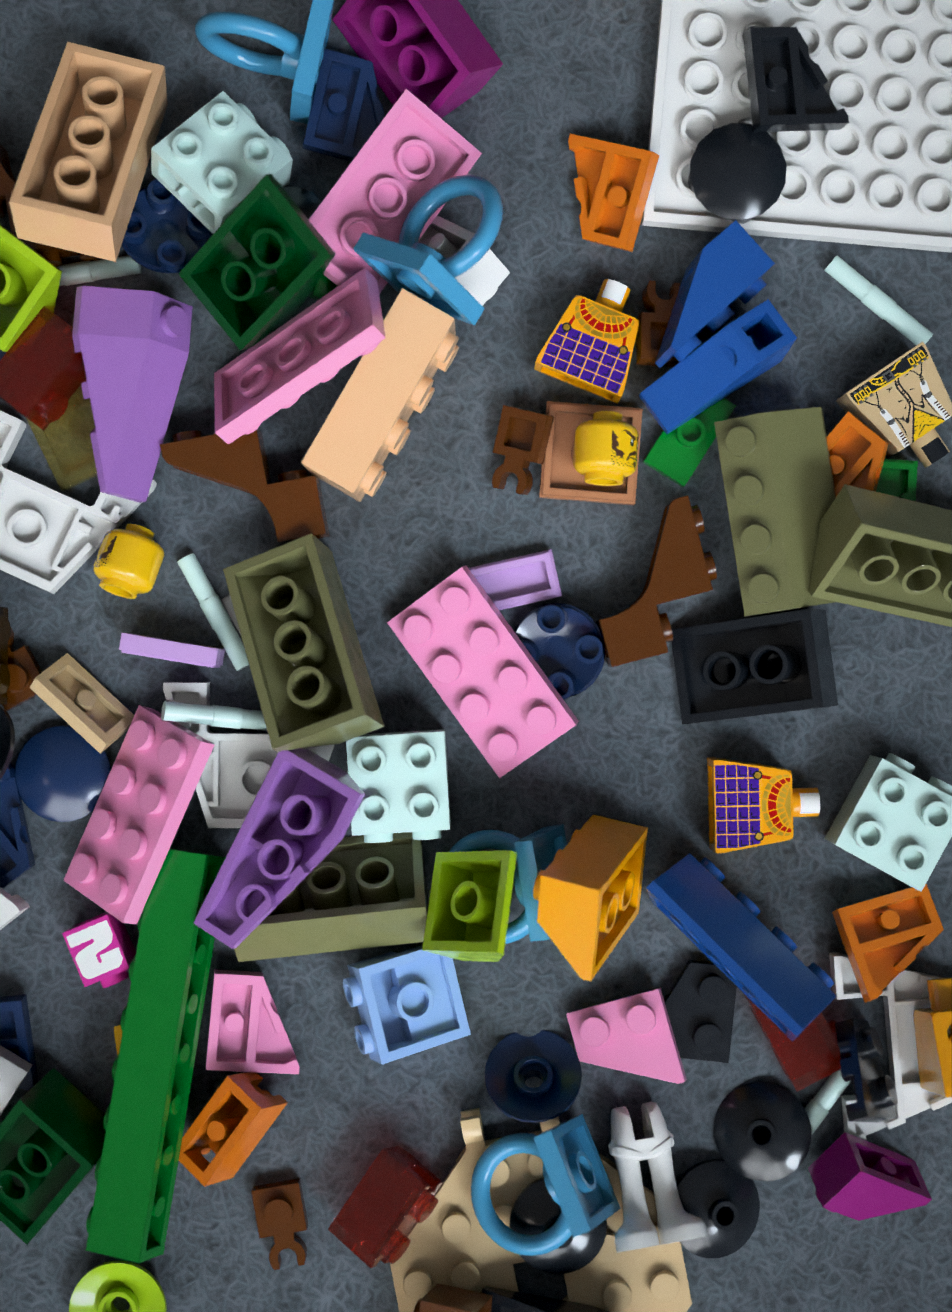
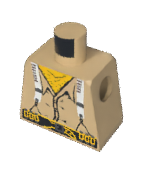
(904, 405)

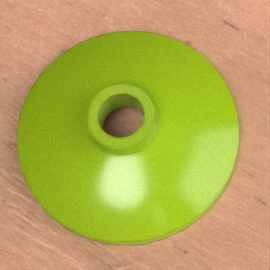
(118, 1279)

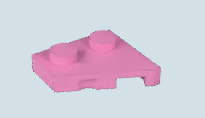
(246, 1027)
(629, 1036)

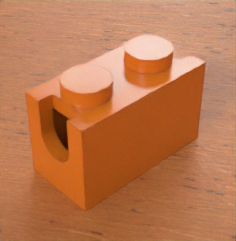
(229, 1127)

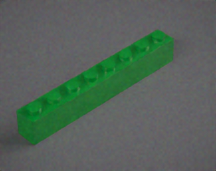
(154, 1064)

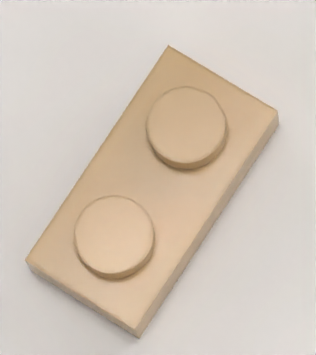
(83, 702)

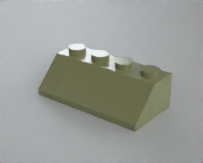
(775, 497)
(885, 556)
(302, 646)
(349, 902)

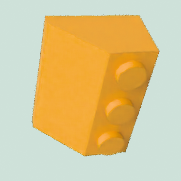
(592, 891)

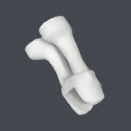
(672, 1220)

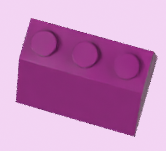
(420, 48)

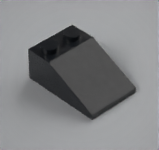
(754, 666)

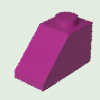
(866, 1179)

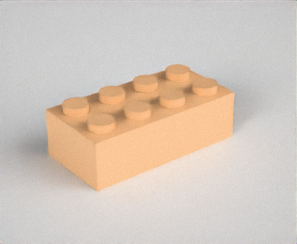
(89, 152)
(382, 396)

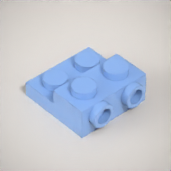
(405, 1003)

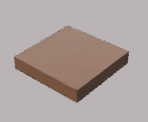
(558, 474)

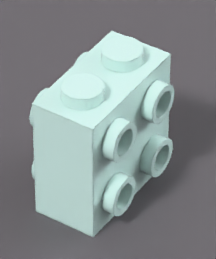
(218, 160)
(402, 784)
(895, 820)

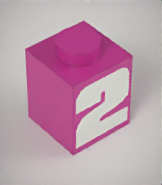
(100, 950)

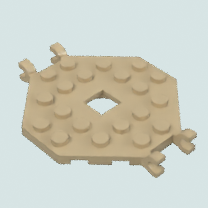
(458, 1253)

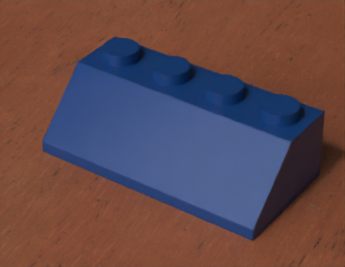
(741, 946)

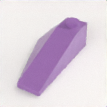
(133, 367)
(284, 837)

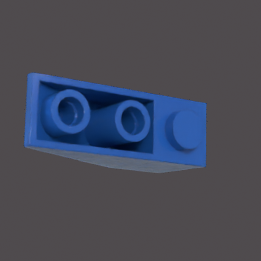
(716, 278)
(719, 366)

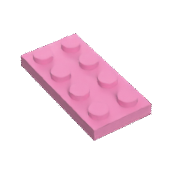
(386, 179)
(298, 356)
(483, 671)
(138, 814)

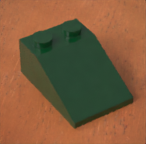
(258, 265)
(46, 1152)

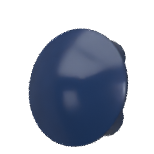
(163, 231)
(564, 645)
(61, 774)

